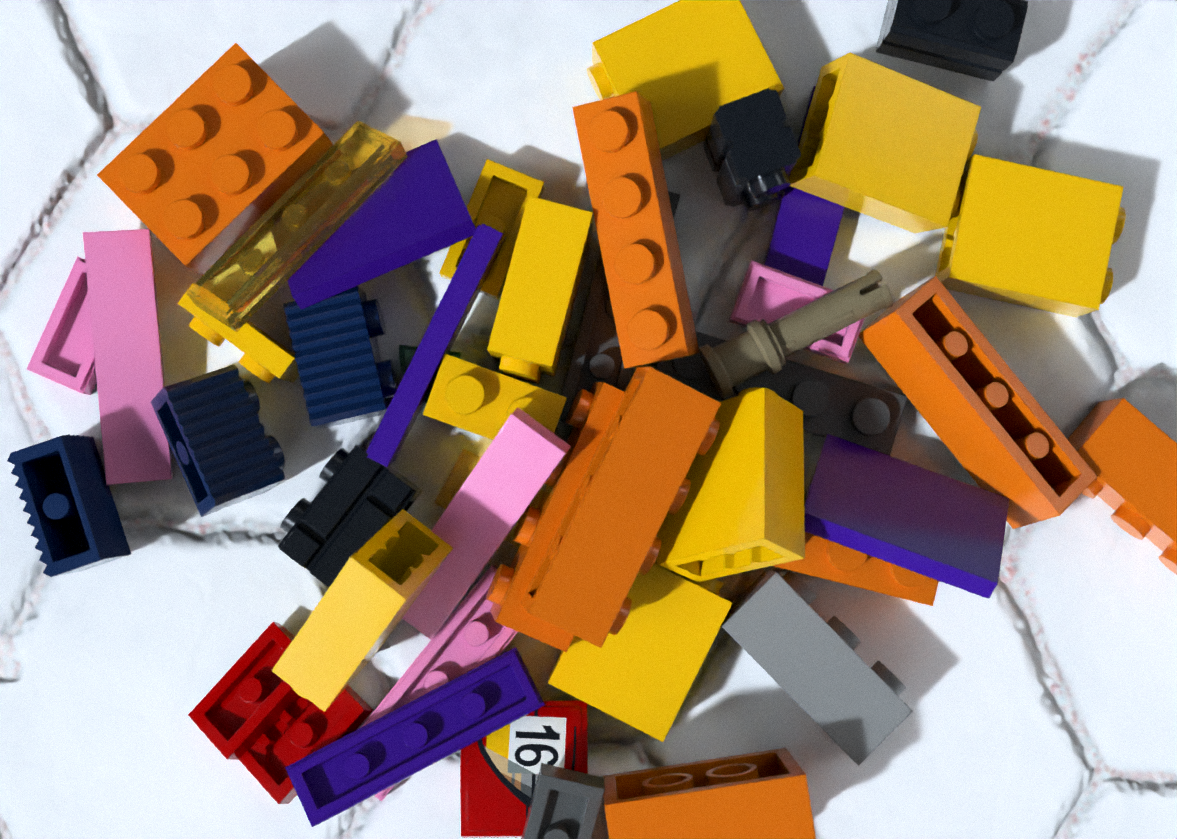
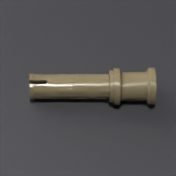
(767, 345)

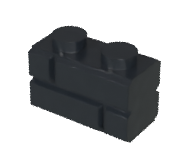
(954, 35)
(751, 150)
(345, 513)

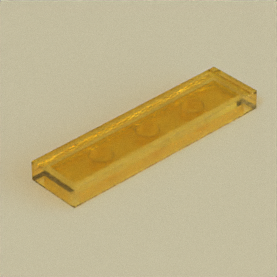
(296, 225)

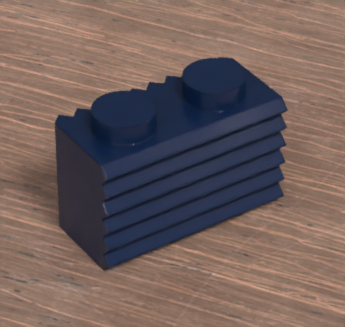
(341, 358)
(219, 439)
(69, 504)

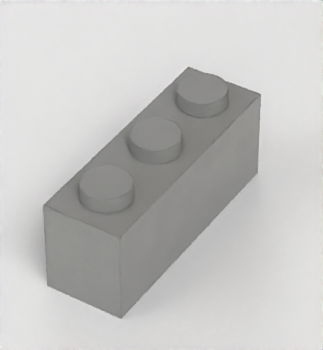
(817, 663)

